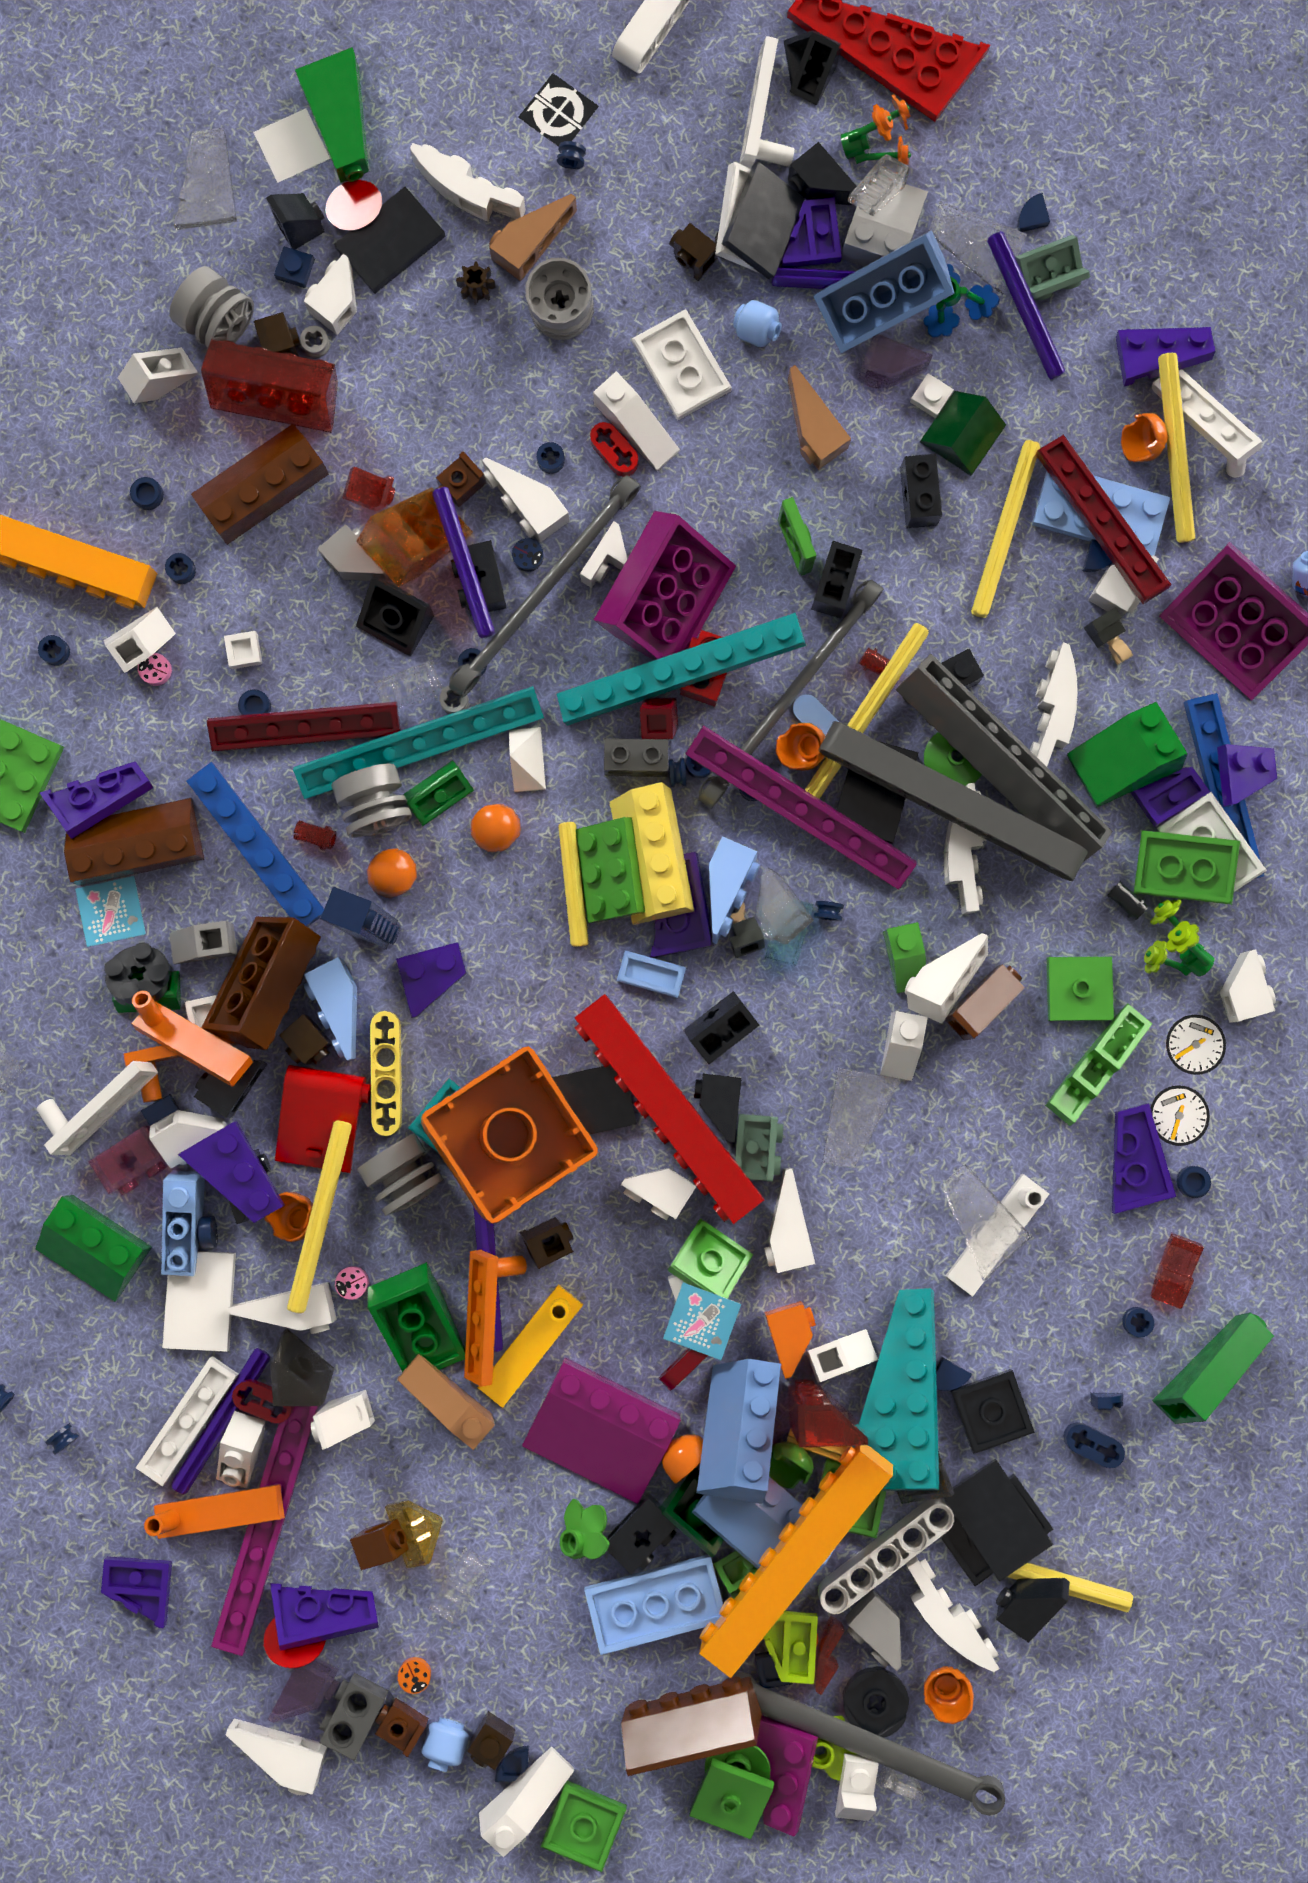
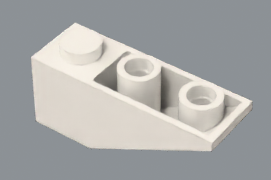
(533, 501)
(342, 1419)

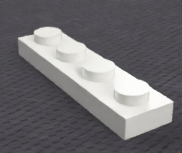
(187, 1421)

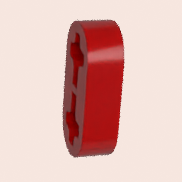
(609, 454)

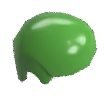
(790, 1464)

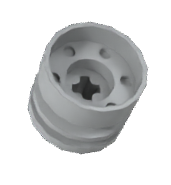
(556, 281)
(211, 307)
(370, 795)
(400, 1174)

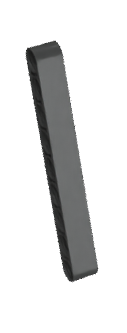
(953, 801)

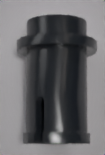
(1128, 900)

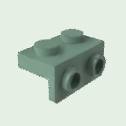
(1053, 267)
(757, 1146)

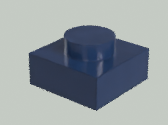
(294, 267)

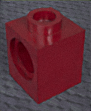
(659, 718)

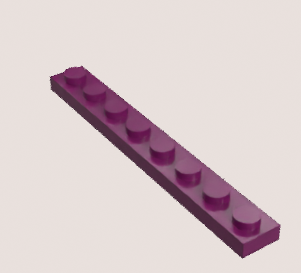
(800, 807)
(262, 1538)

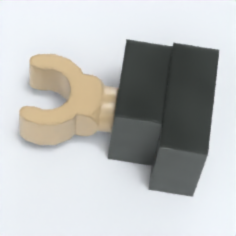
(1107, 630)
(747, 934)

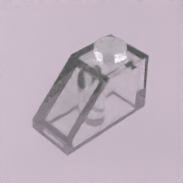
(780, 909)

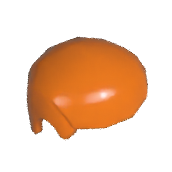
(1144, 438)
(800, 746)
(495, 827)
(391, 873)
(292, 1219)
(682, 1456)
(949, 1695)

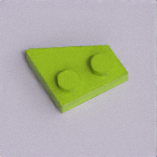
(793, 1646)

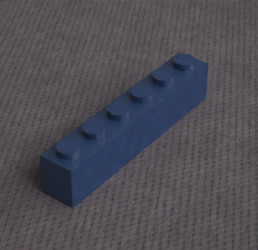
(360, 918)

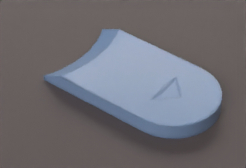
(810, 710)

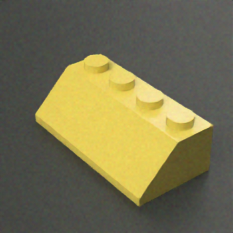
(658, 851)

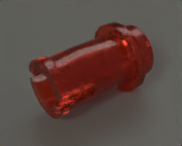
(873, 661)
(315, 835)

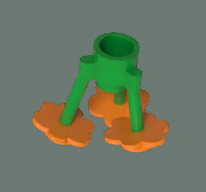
(857, 140)

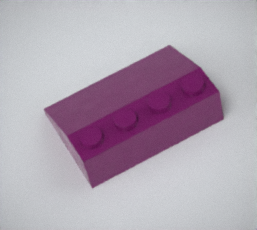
(665, 588)
(1239, 621)
(602, 1430)

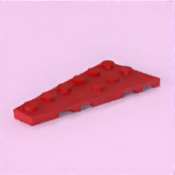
(895, 51)

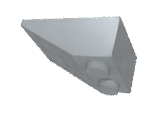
(887, 230)

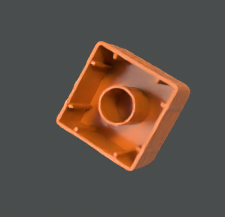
(508, 1135)

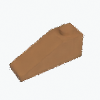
(529, 236)
(817, 428)
(447, 1401)

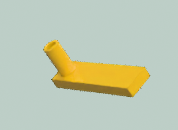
(531, 1344)

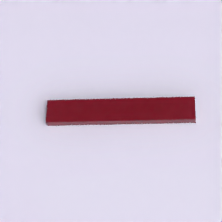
(1103, 519)
(303, 726)

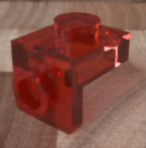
(368, 489)

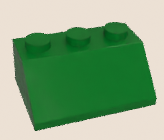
(91, 1246)

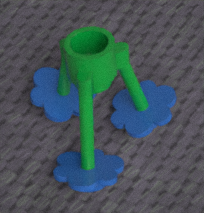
(979, 302)

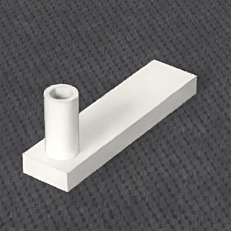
(753, 146)
(1215, 424)
(72, 1134)
(1022, 1202)

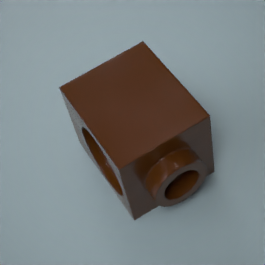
(379, 1544)

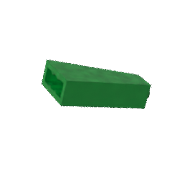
(336, 105)
(1214, 1370)

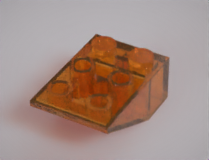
(407, 537)

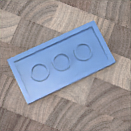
(1140, 508)
(654, 1604)

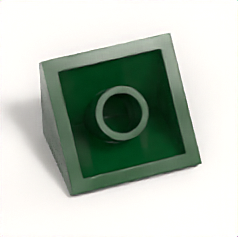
(964, 430)
(679, 1509)

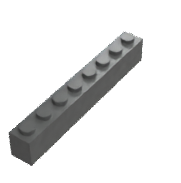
(1000, 755)

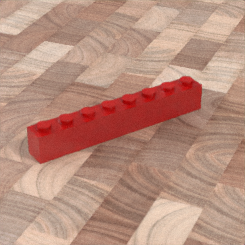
(669, 1109)

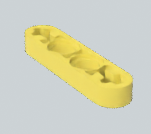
(381, 1073)

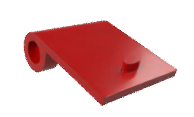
(310, 1107)

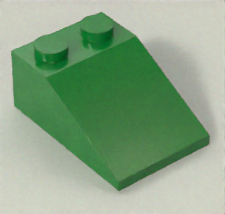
(1128, 755)
(415, 1318)

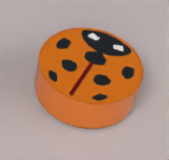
(414, 1675)

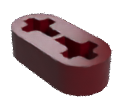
(681, 1368)
(259, 1408)

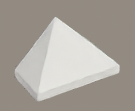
(527, 759)

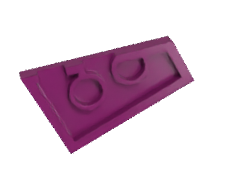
(791, 1762)

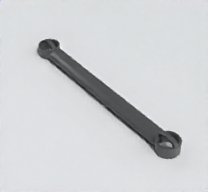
(861, 605)
(469, 674)
(879, 1749)

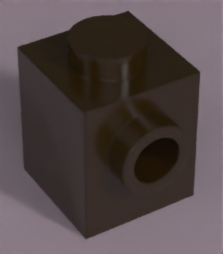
(277, 335)
(306, 1041)
(490, 1741)

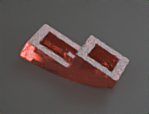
(1176, 1271)
(825, 1663)

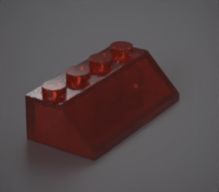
(270, 385)
(820, 1419)

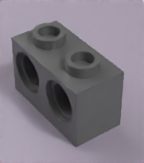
(636, 757)
(355, 1716)

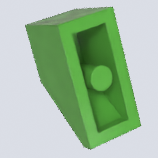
(905, 953)

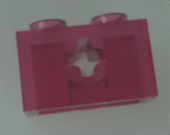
(112, 1168)

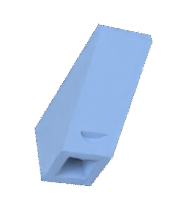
(728, 874)
(337, 997)
(181, 1212)

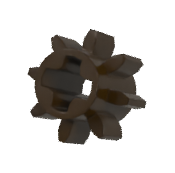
(475, 291)

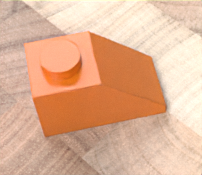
(790, 1334)

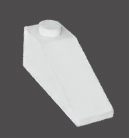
(634, 420)
(945, 979)
(788, 1231)
(274, 1310)
(283, 1756)
(523, 1802)

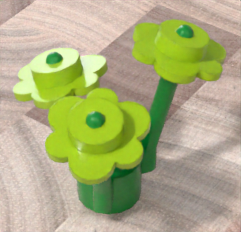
(1181, 939)

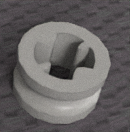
(314, 351)
(464, 702)

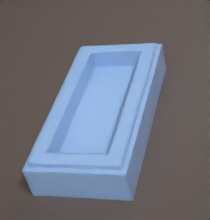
(651, 974)

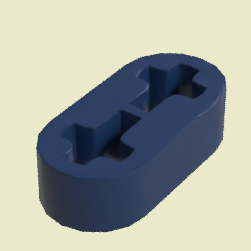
(1091, 1452)

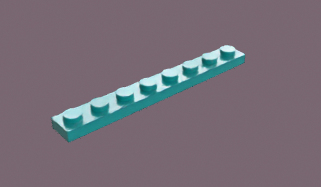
(681, 669)
(422, 740)

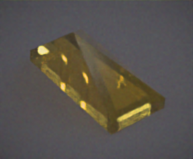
(421, 1531)

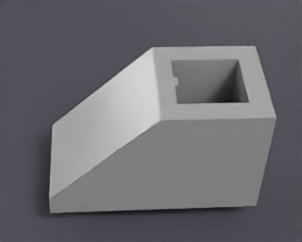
(349, 557)
(203, 942)
(879, 1626)

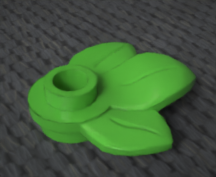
(584, 1531)

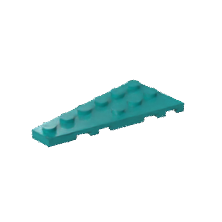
(903, 1395)

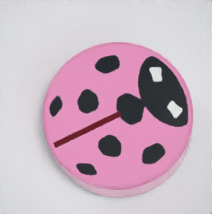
(155, 670)
(351, 1282)

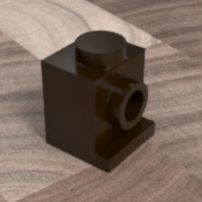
(694, 250)
(547, 1252)

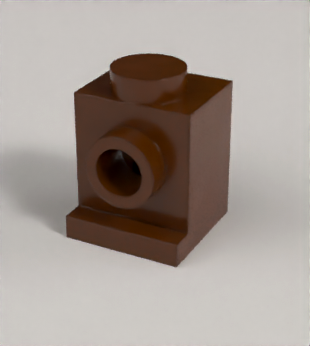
(472, 479)
(409, 1718)

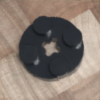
(134, 959)
(894, 1705)

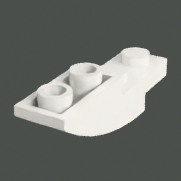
(455, 182)
(1058, 697)
(961, 865)
(952, 1625)

